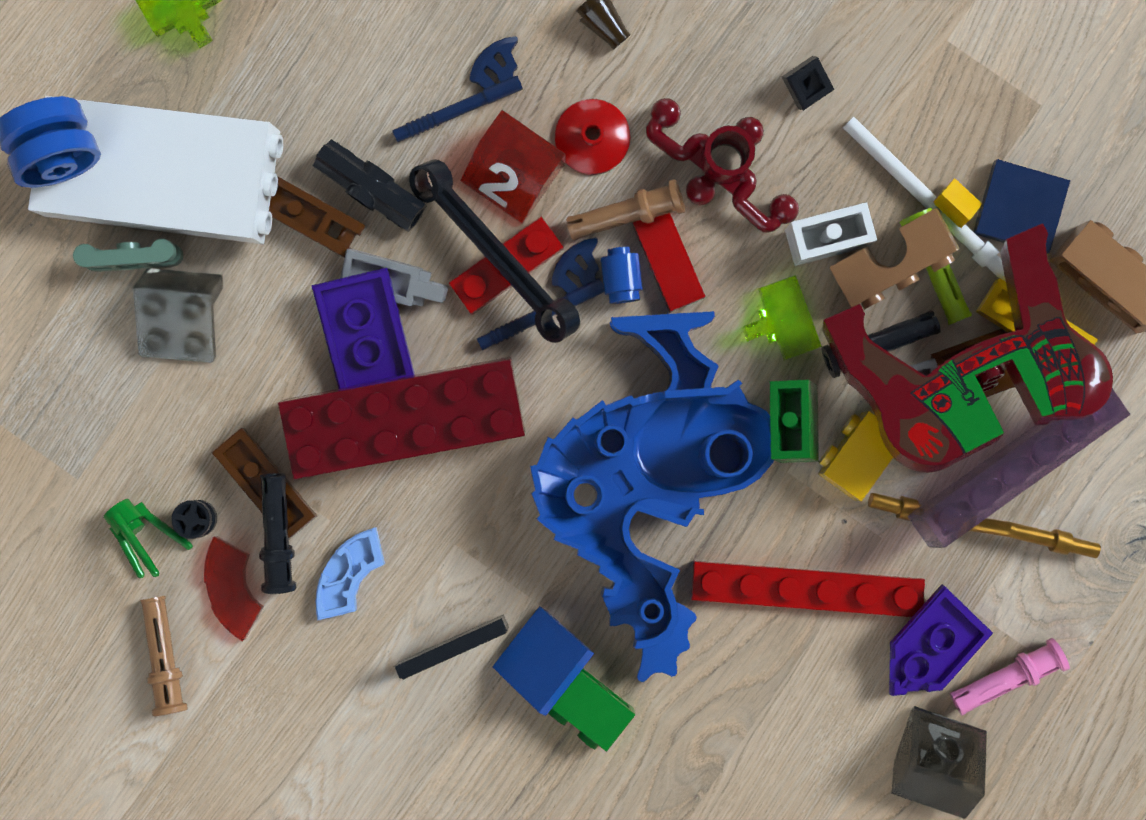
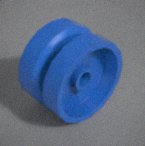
(47, 142)

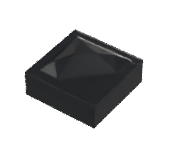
(807, 83)

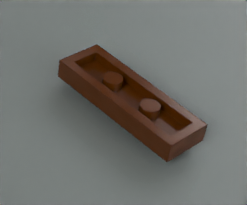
(245, 464)

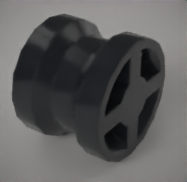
(186, 518)

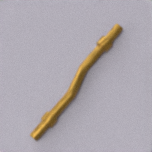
(1056, 541)

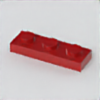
(484, 282)

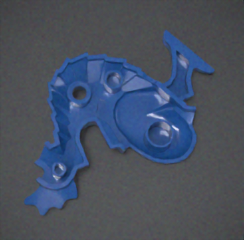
(656, 460)

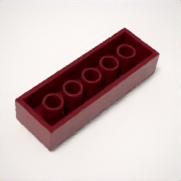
(402, 418)

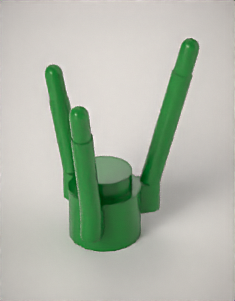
(126, 523)

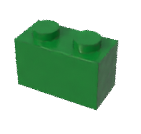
(794, 421)
(593, 711)

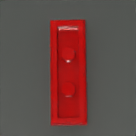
(669, 262)

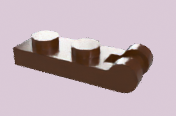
(313, 217)

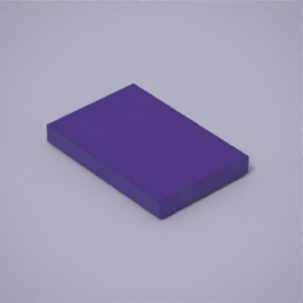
(363, 328)

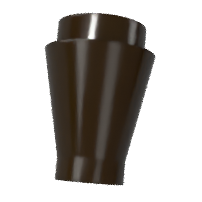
(604, 21)

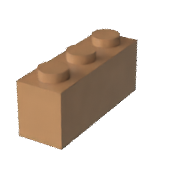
(1106, 272)

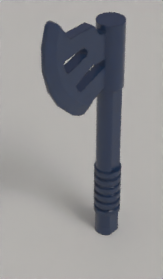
(492, 92)
(576, 295)

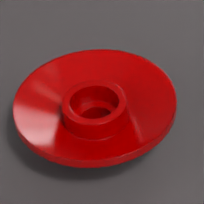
(595, 155)

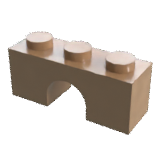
(927, 244)

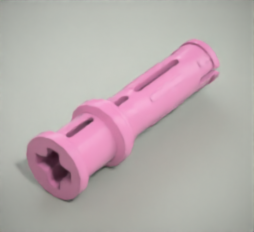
(1025, 670)

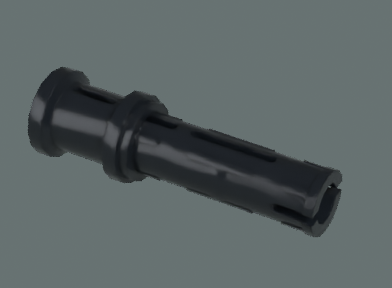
(892, 337)
(276, 549)

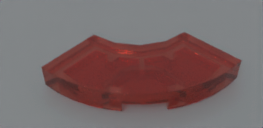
(228, 588)

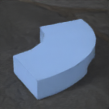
(345, 572)

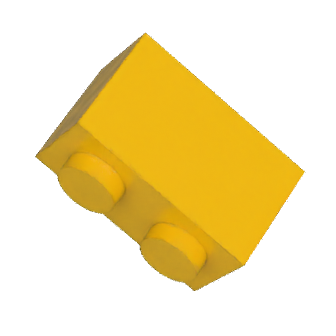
(858, 457)

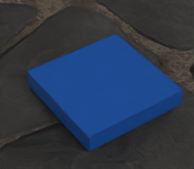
(542, 660)

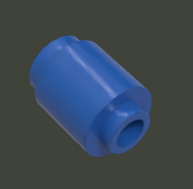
(621, 275)

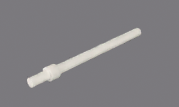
(983, 253)

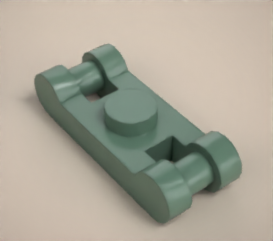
(129, 256)

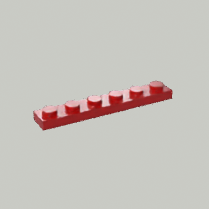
(807, 589)

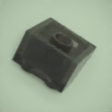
(940, 763)

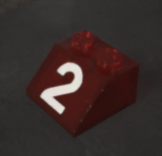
(513, 167)

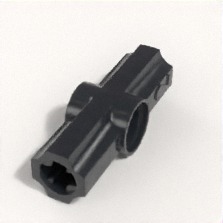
(369, 185)

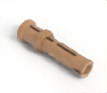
(643, 207)
(170, 677)

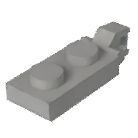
(409, 282)

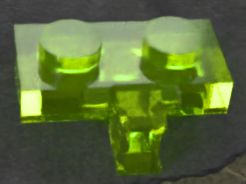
(182, 14)
(784, 319)

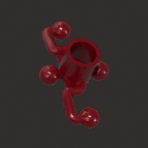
(738, 182)

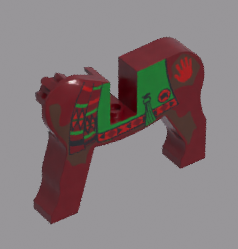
(946, 415)

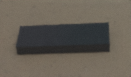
(452, 647)

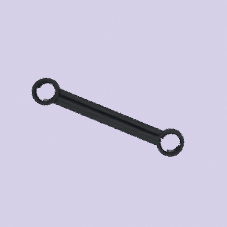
(494, 250)

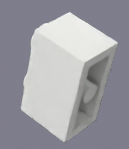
(830, 234)

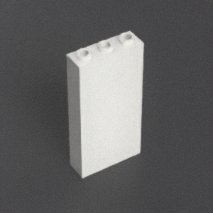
(172, 174)

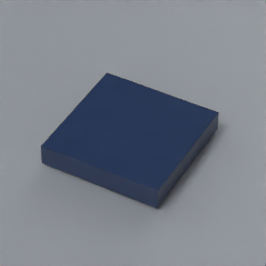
(1020, 200)

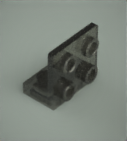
(176, 314)

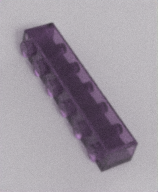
(1010, 473)

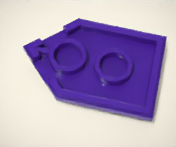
(934, 644)

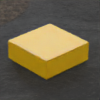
(957, 203)

